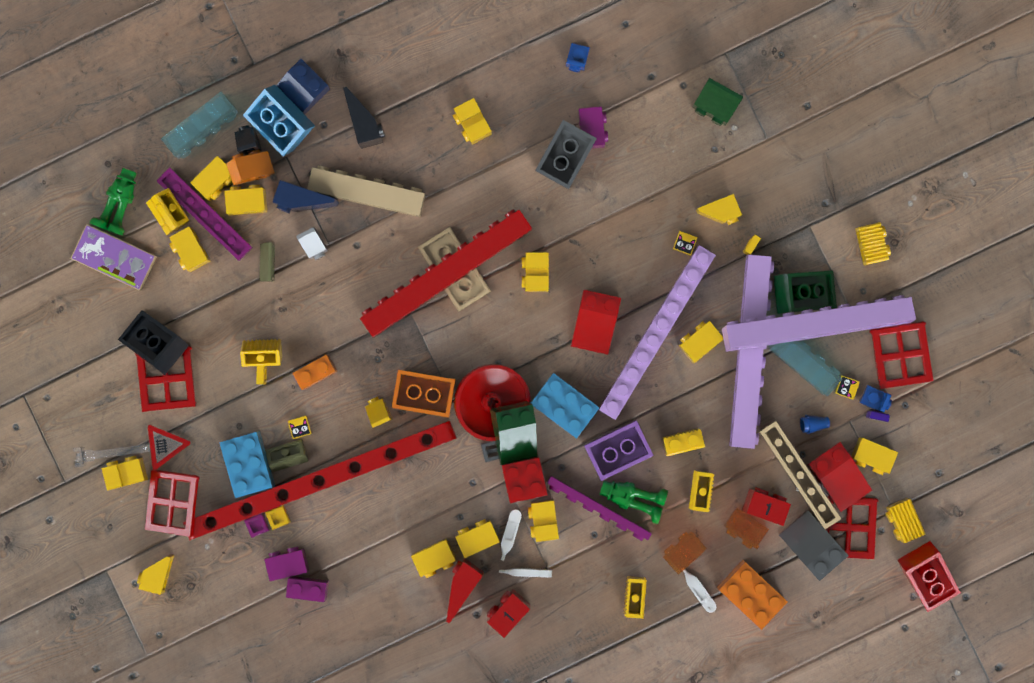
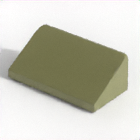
(267, 262)
(286, 455)

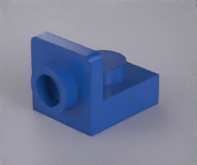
(577, 57)
(876, 399)

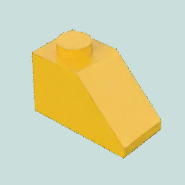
(722, 210)
(378, 412)
(156, 576)

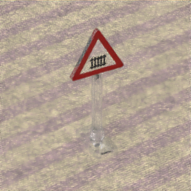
(161, 446)

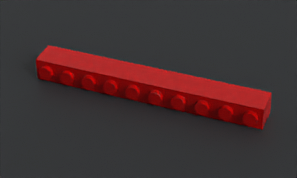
(446, 273)

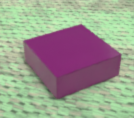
(256, 525)

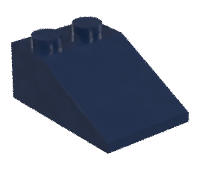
(303, 86)
(297, 199)

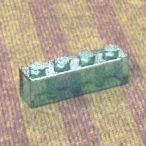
(200, 125)
(807, 365)

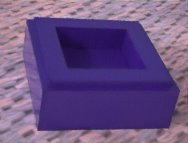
(878, 416)

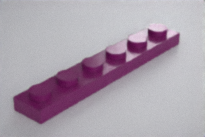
(205, 214)
(605, 513)

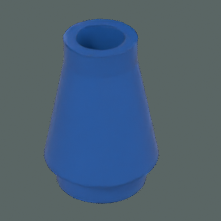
(813, 423)

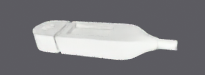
(510, 532)
(528, 572)
(700, 592)

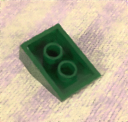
(717, 102)
(804, 291)
(515, 432)

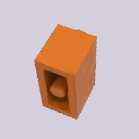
(250, 167)
(315, 372)

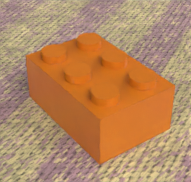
(423, 393)
(752, 594)

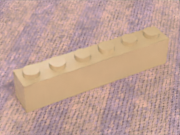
(366, 192)
(800, 474)

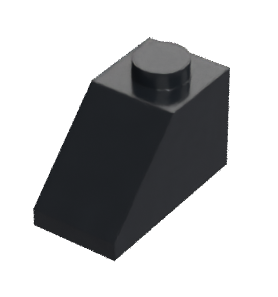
(247, 140)

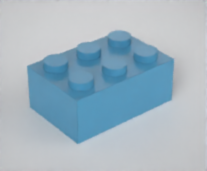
(278, 120)
(564, 405)
(247, 464)

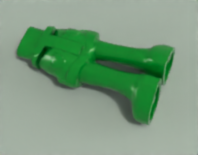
(121, 192)
(624, 494)

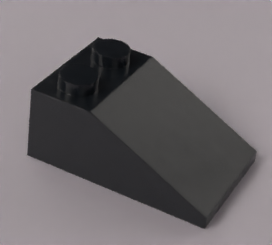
(366, 128)
(153, 342)

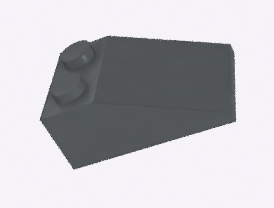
(565, 154)
(813, 545)

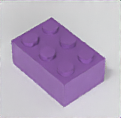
(618, 450)

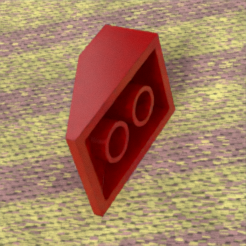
(595, 322)
(839, 477)
(929, 576)
(463, 582)

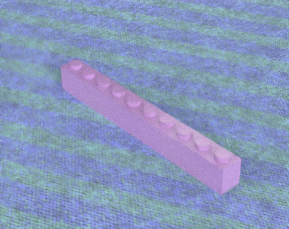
(818, 324)
(656, 332)
(751, 360)

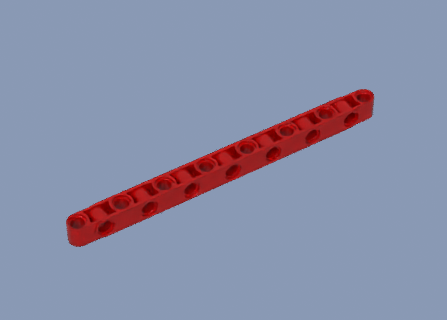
(332, 475)

